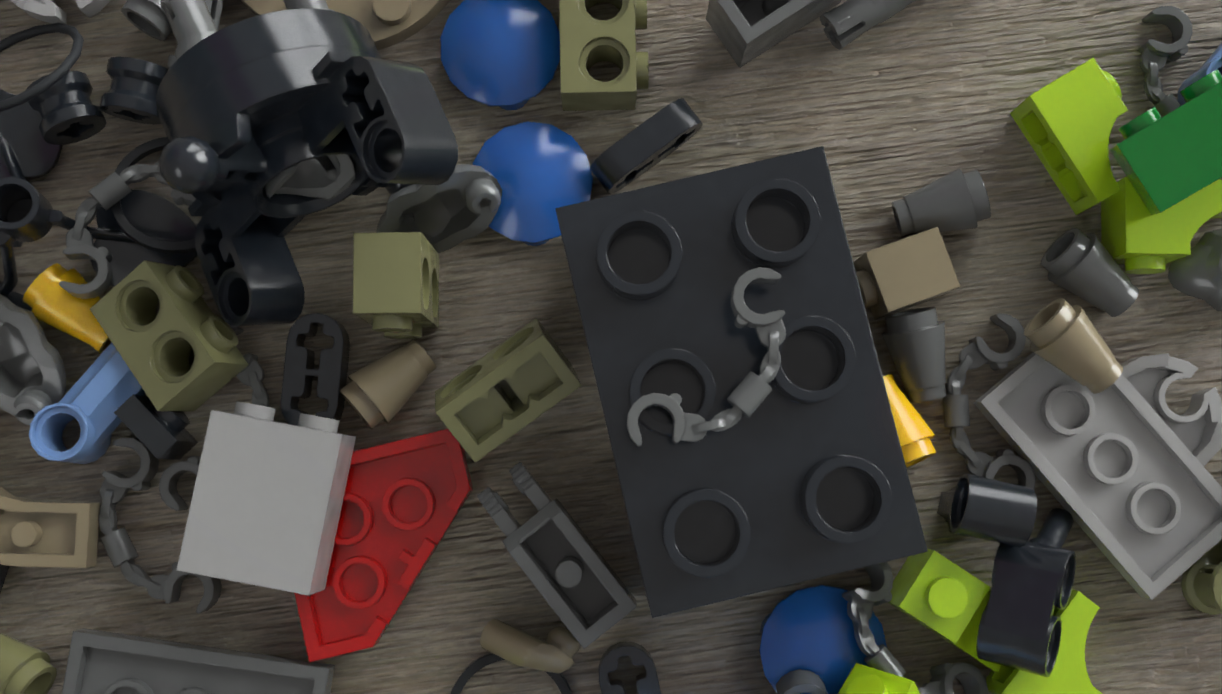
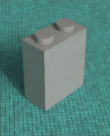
(267, 500)

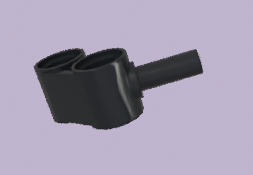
(1025, 590)

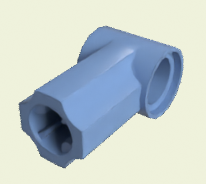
(93, 405)

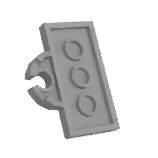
(1120, 460)

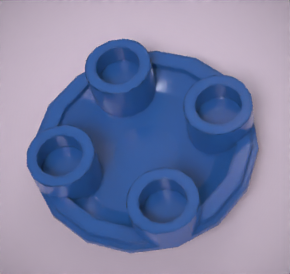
(500, 50)
(537, 173)
(815, 635)

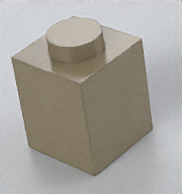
(905, 273)

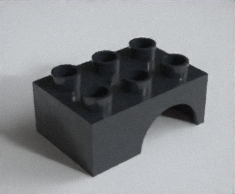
(819, 465)

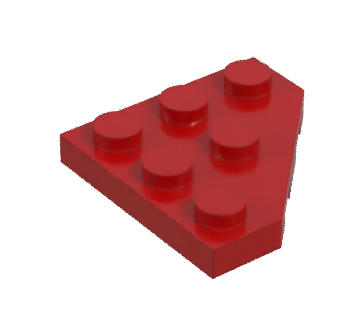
(388, 527)

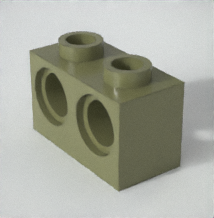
(590, 41)
(396, 283)
(161, 345)
(505, 390)

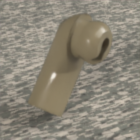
(528, 651)

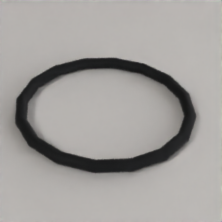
(57, 74)

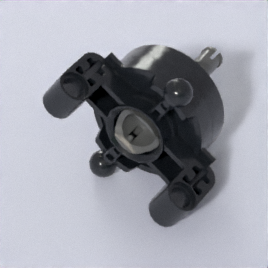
(282, 126)

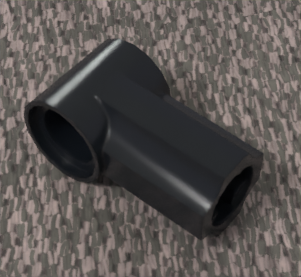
(989, 510)

